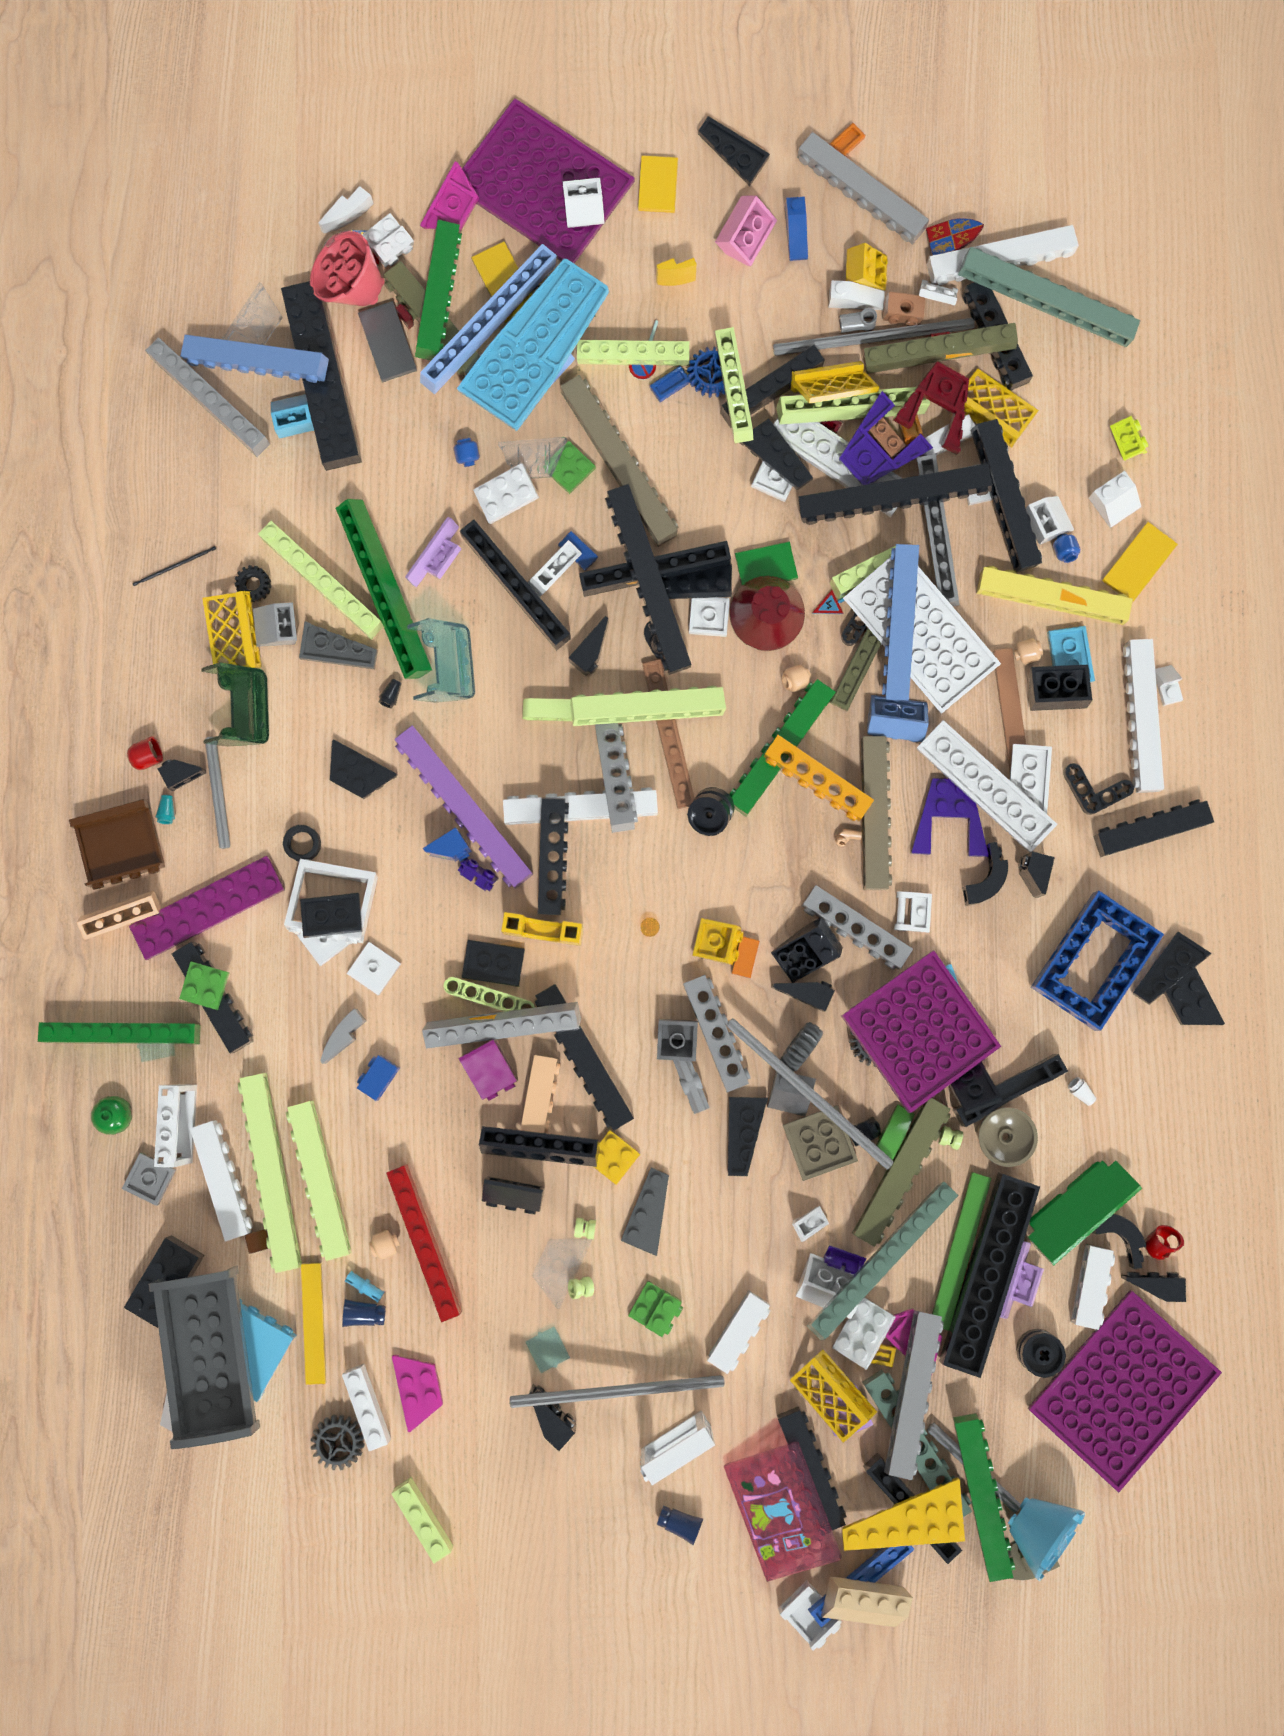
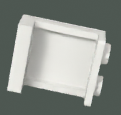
(796, 1612)

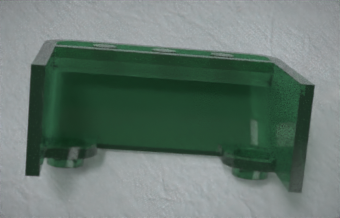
(248, 705)

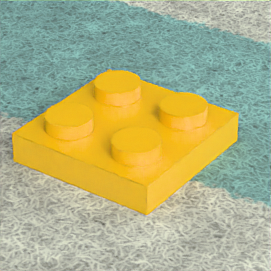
(615, 1157)

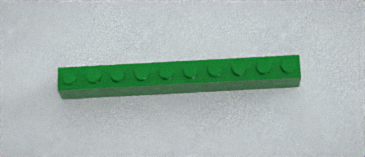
(383, 588)

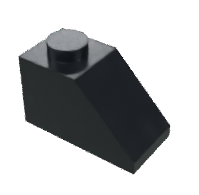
(179, 773)

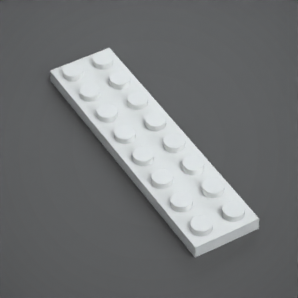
(822, 450)
(986, 786)

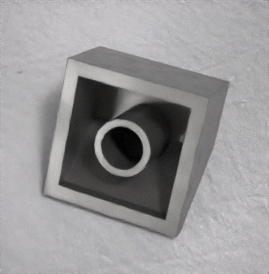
(677, 1040)
(787, 1097)

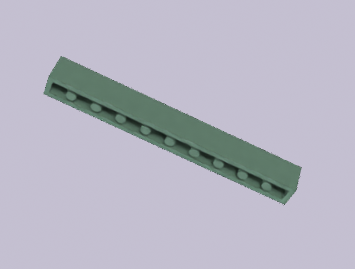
(1049, 297)
(882, 1261)

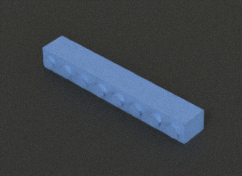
(255, 358)
(902, 622)

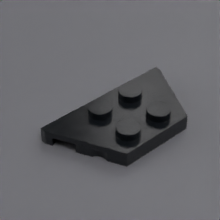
(356, 771)
(1193, 1002)

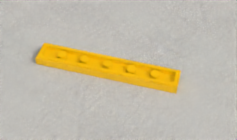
(313, 1323)

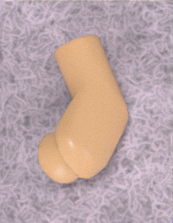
(847, 834)

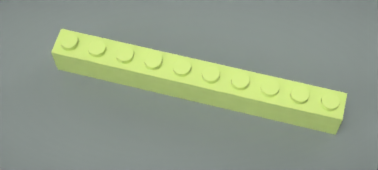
(270, 1173)

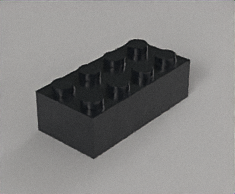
(171, 1262)

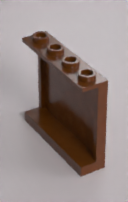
(118, 843)

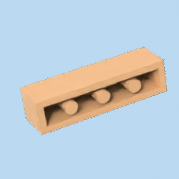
(118, 915)
(539, 1094)

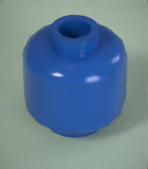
(466, 452)
(1066, 548)

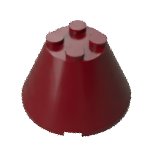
(767, 613)

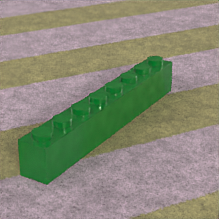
(437, 290)
(793, 731)
(119, 1033)
(983, 1498)

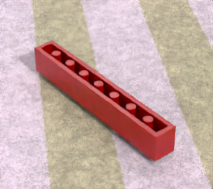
(424, 1243)

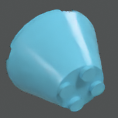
(1043, 1532)

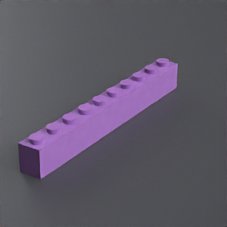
(463, 806)

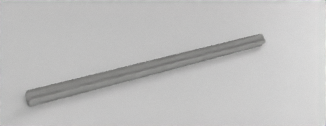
(874, 336)
(809, 1093)
(616, 1391)

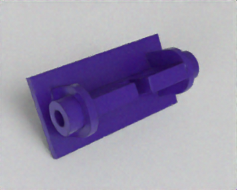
(485, 878)
(836, 1258)

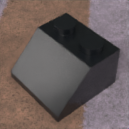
(1036, 872)

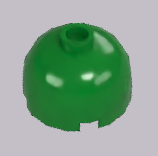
(111, 1115)

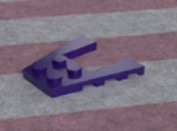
(866, 458)
(949, 801)

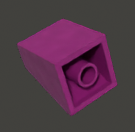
(489, 1070)

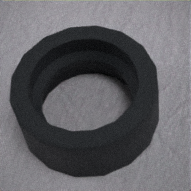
(297, 829)

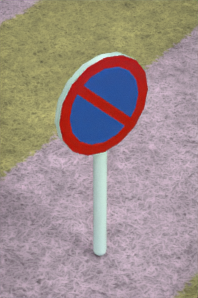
(644, 371)

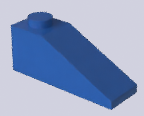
(796, 228)

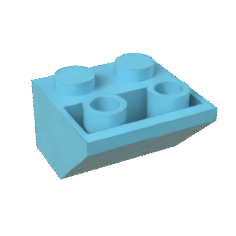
(291, 416)

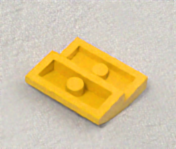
(673, 274)

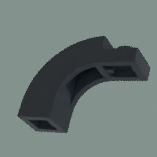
(994, 881)
(1130, 1235)

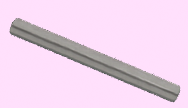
(217, 795)
(954, 1449)

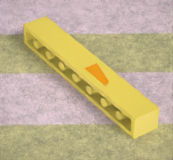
(1054, 595)

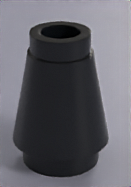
(390, 694)

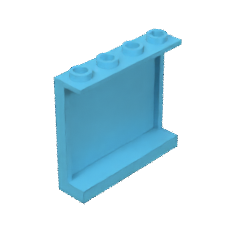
(265, 1346)

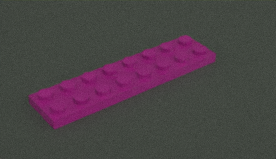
(206, 908)

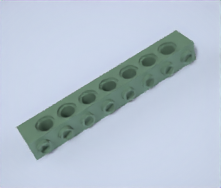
(874, 1386)

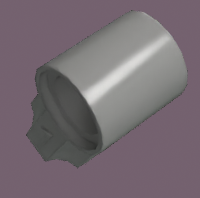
(856, 321)

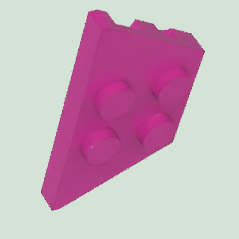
(453, 201)
(900, 1331)
(417, 1389)

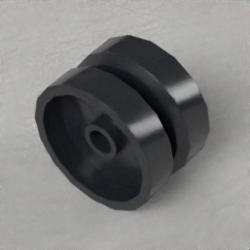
(711, 811)
(1050, 1360)

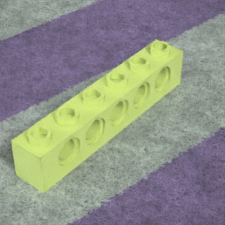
(633, 352)
(734, 385)

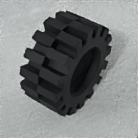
(248, 573)

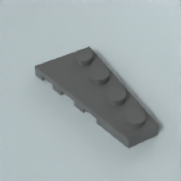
(333, 648)
(646, 1219)

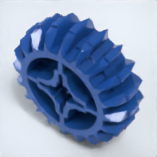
(696, 370)

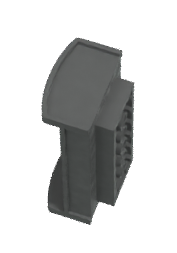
(205, 1359)

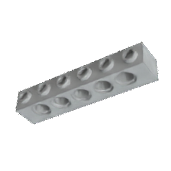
(619, 820)
(900, 950)
(742, 1075)

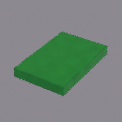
(767, 561)

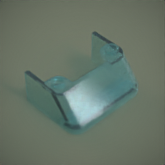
(452, 660)

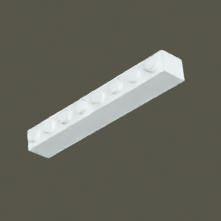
(1018, 250)
(1143, 716)
(581, 807)

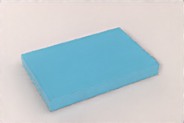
(1070, 647)

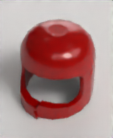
(140, 754)
(1156, 1248)

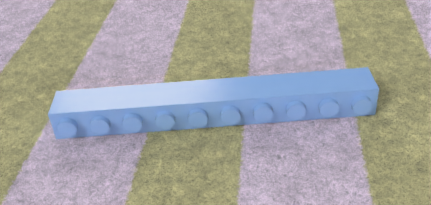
(488, 319)

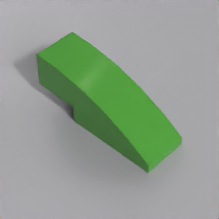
(894, 1131)

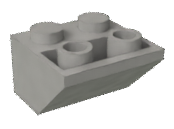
(275, 625)

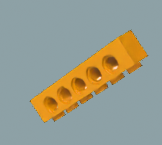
(845, 789)

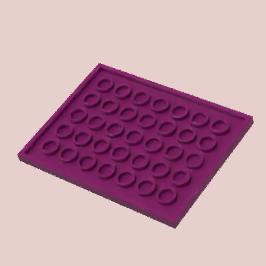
(522, 177)
(1124, 1391)

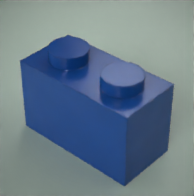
(377, 1077)

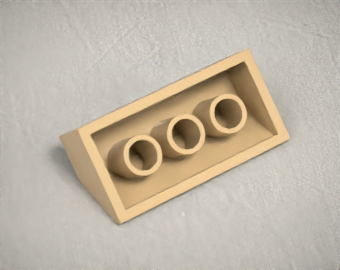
(866, 1602)

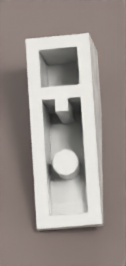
(855, 296)
(554, 568)

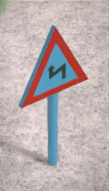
(829, 605)

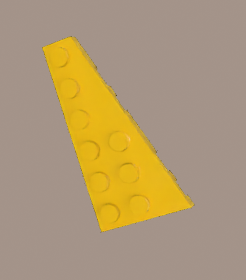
(918, 1520)

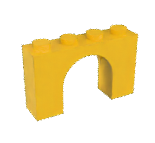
(526, 927)

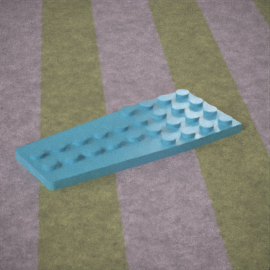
(534, 345)

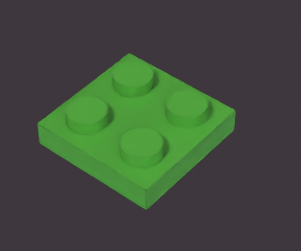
(572, 468)
(204, 985)

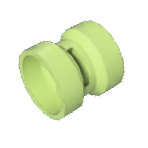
(950, 1137)
(589, 1228)
(580, 1288)

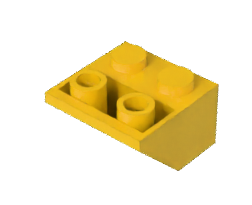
(866, 266)

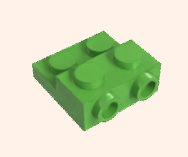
(656, 1309)

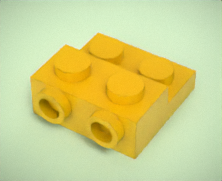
(717, 941)

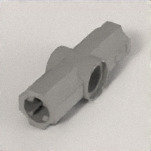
(691, 1085)

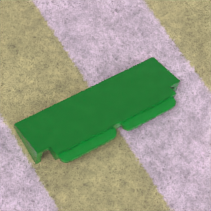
(1081, 1209)

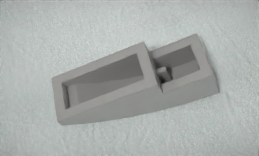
(342, 1035)

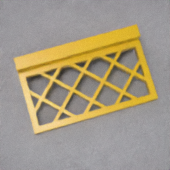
(827, 377)
(980, 414)
(246, 626)
(841, 1388)

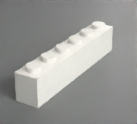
(221, 1180)

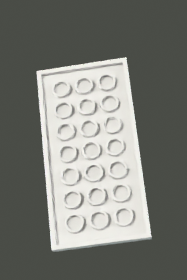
(945, 650)

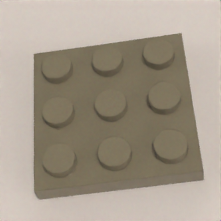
(819, 1145)

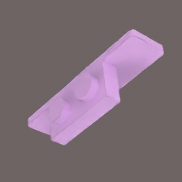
(437, 554)
(1023, 1283)

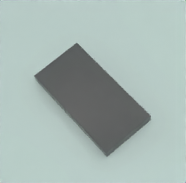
(387, 341)

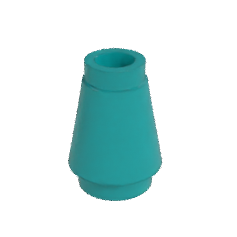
(165, 812)

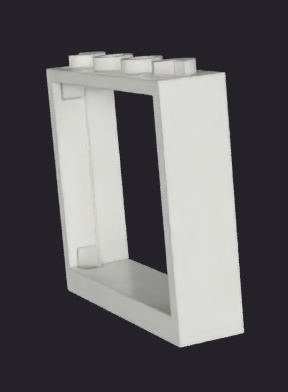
(337, 872)
(174, 1119)
(676, 1448)

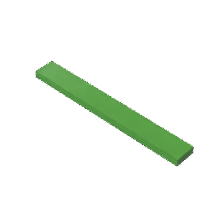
(961, 1248)

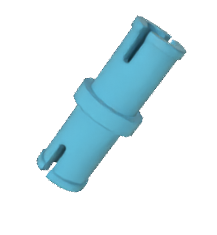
(364, 1286)

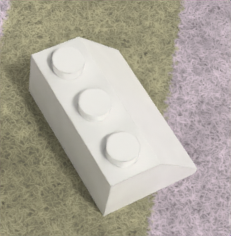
(821, 1282)

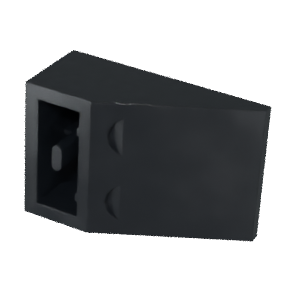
(808, 950)
(554, 1423)

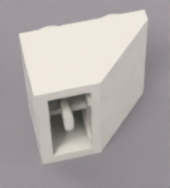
(583, 202)
(1048, 519)

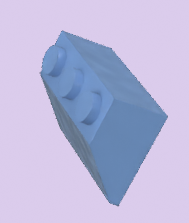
(897, 719)

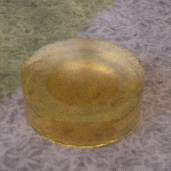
(649, 927)

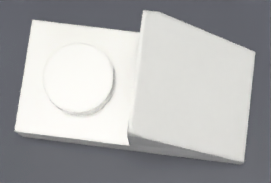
(1168, 686)
(810, 1223)

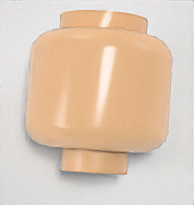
(1028, 651)
(796, 678)
(384, 1244)

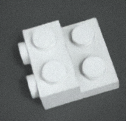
(388, 240)

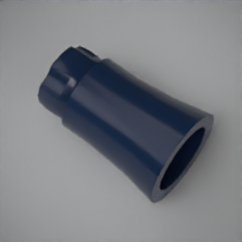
(362, 1314)
(680, 1524)

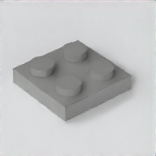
(148, 1181)

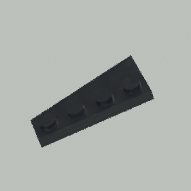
(735, 150)
(777, 454)
(701, 584)
(1173, 964)
(743, 1130)

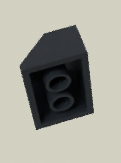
(1059, 687)
(512, 1195)

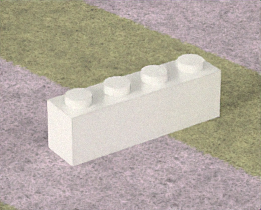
(1092, 1287)
(738, 1332)
(366, 1407)

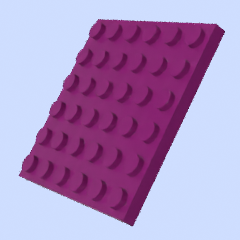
(921, 1031)

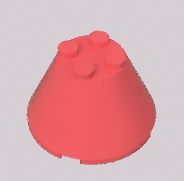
(347, 272)

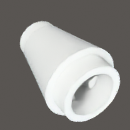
(1081, 1090)

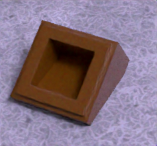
(256, 1241)

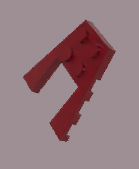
(945, 389)

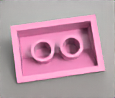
(746, 230)

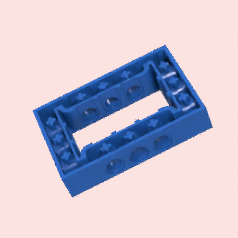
(1142, 943)

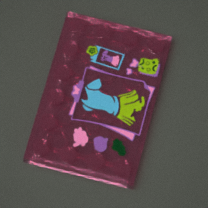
(782, 1511)

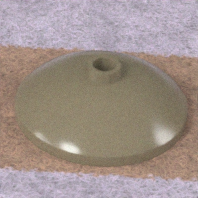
(1021, 1137)

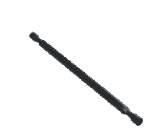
(174, 566)

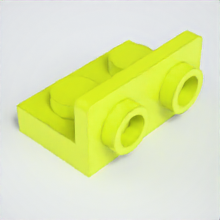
(1128, 438)

